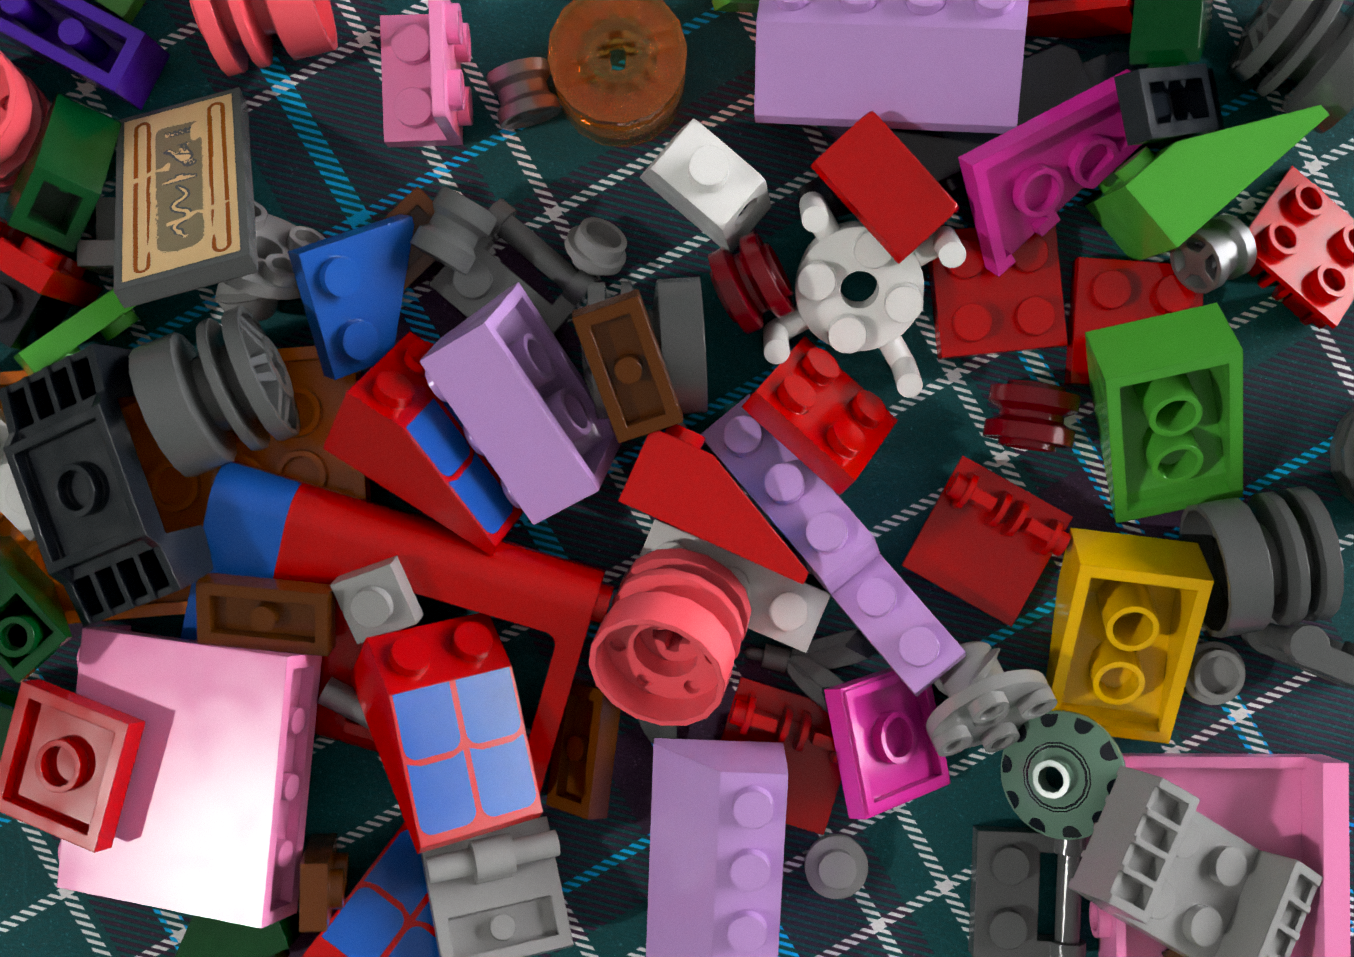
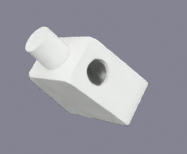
(709, 185)

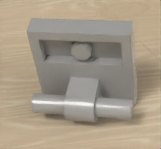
(498, 894)

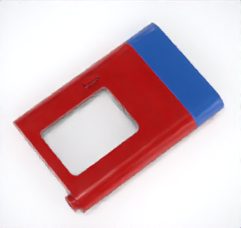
(310, 533)

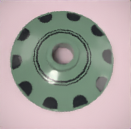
(1084, 757)

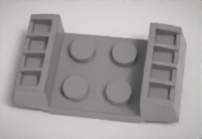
(1188, 877)

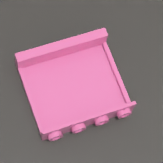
(215, 781)
(1277, 805)

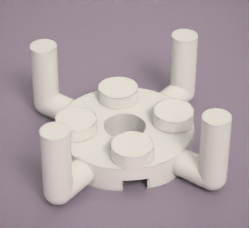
(866, 323)

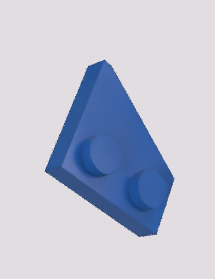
(354, 292)

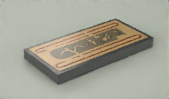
(184, 199)

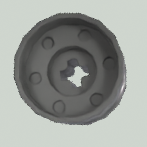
(1305, 43)
(680, 334)
(208, 395)
(1267, 560)

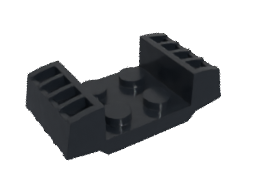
(90, 489)

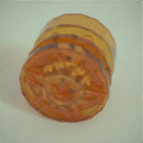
(627, 103)

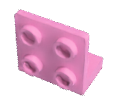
(424, 77)

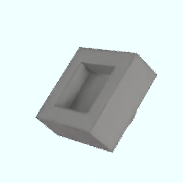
(377, 599)

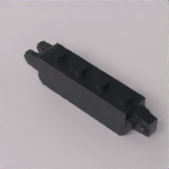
(1045, 83)

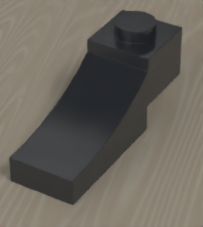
(1168, 104)

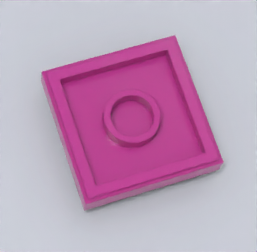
(883, 743)

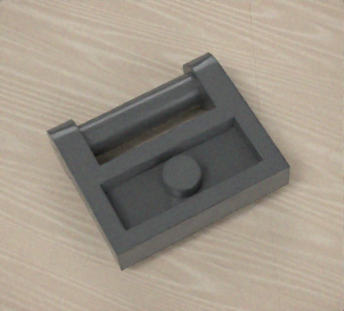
(491, 277)
(1306, 649)
(1007, 894)

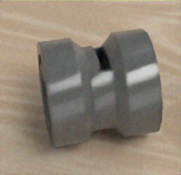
(454, 230)

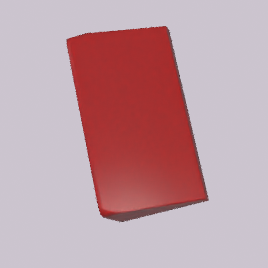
(885, 186)

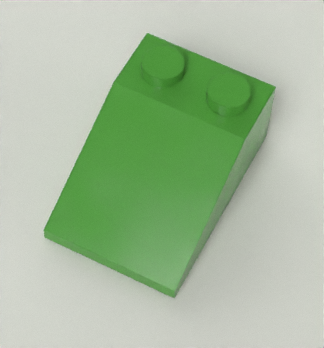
(1168, 195)
(1168, 410)

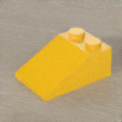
(1127, 630)

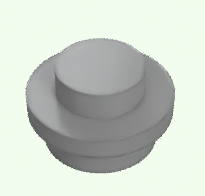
(597, 247)
(1215, 673)
(836, 866)

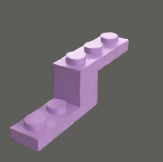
(835, 549)

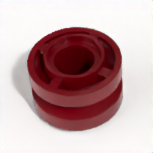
(751, 282)
(1031, 415)

